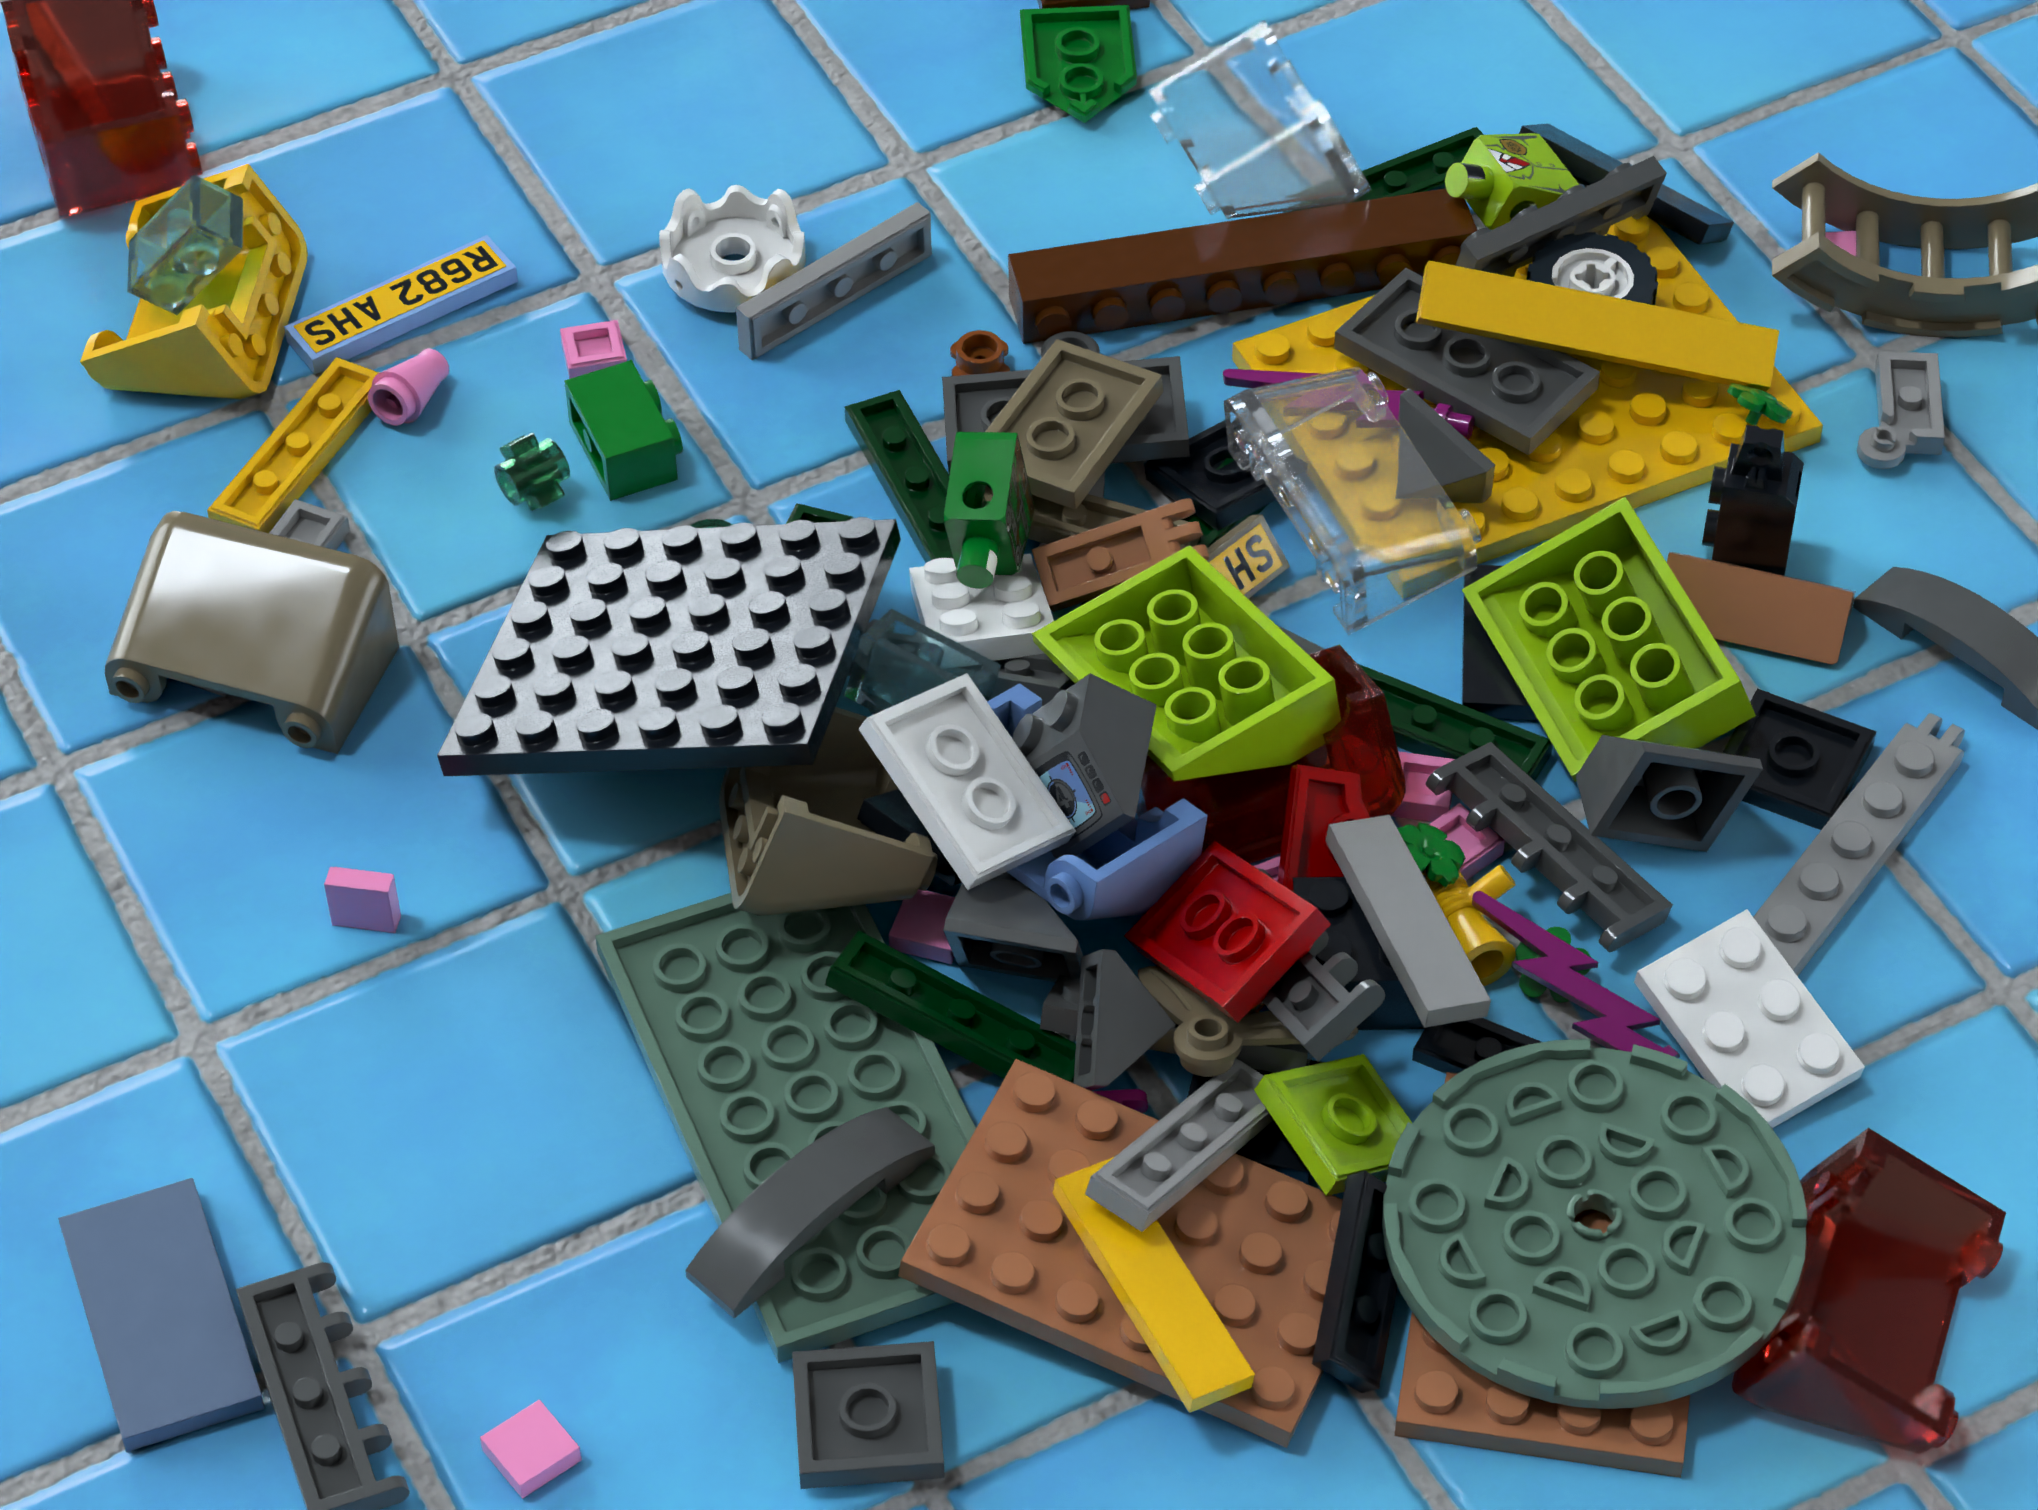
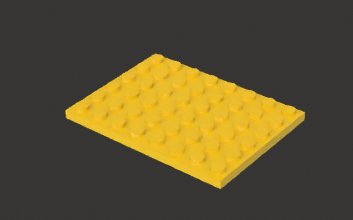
(1631, 439)

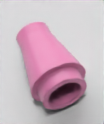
(405, 389)

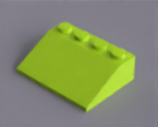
(1608, 641)
(1218, 669)

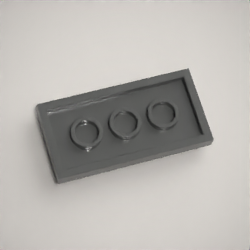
(1507, 386)
(977, 399)

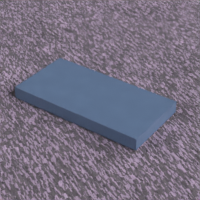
(160, 1314)

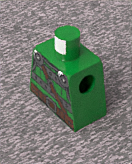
(983, 534)

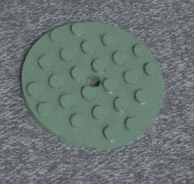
(1556, 1310)

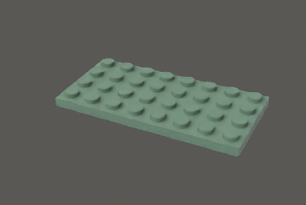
(765, 1064)

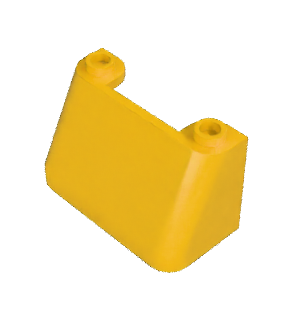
(232, 329)

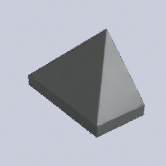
(1452, 459)
(1114, 1020)

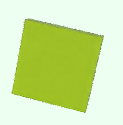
(1336, 1118)

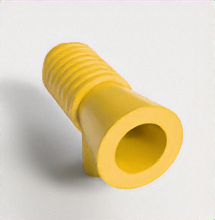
(1483, 944)

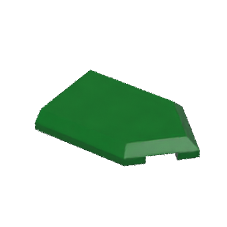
(1078, 56)

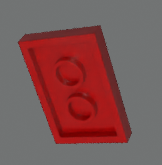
(1227, 931)

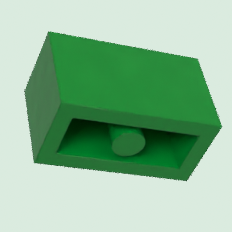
(623, 429)

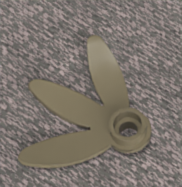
(1206, 1036)

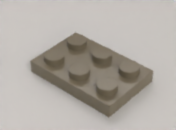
(1075, 418)

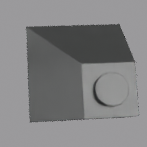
(1010, 932)

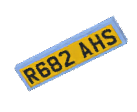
(401, 304)

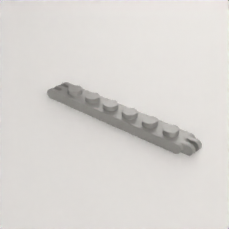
(1859, 839)

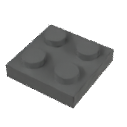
(867, 1415)

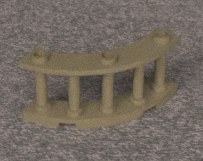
(1895, 299)

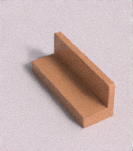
(1766, 608)

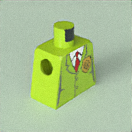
(1508, 175)

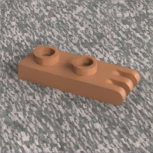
(1111, 554)

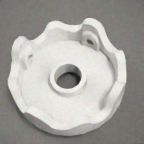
(736, 224)

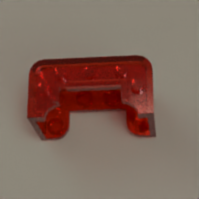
(99, 101)

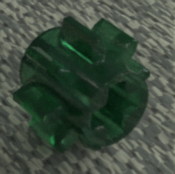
(532, 471)

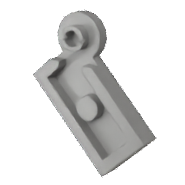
(1907, 409)

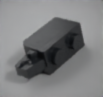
(1755, 502)

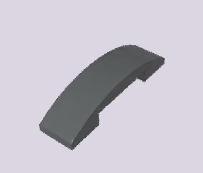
(1964, 627)
(799, 1201)

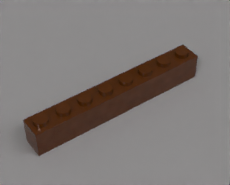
(1233, 264)

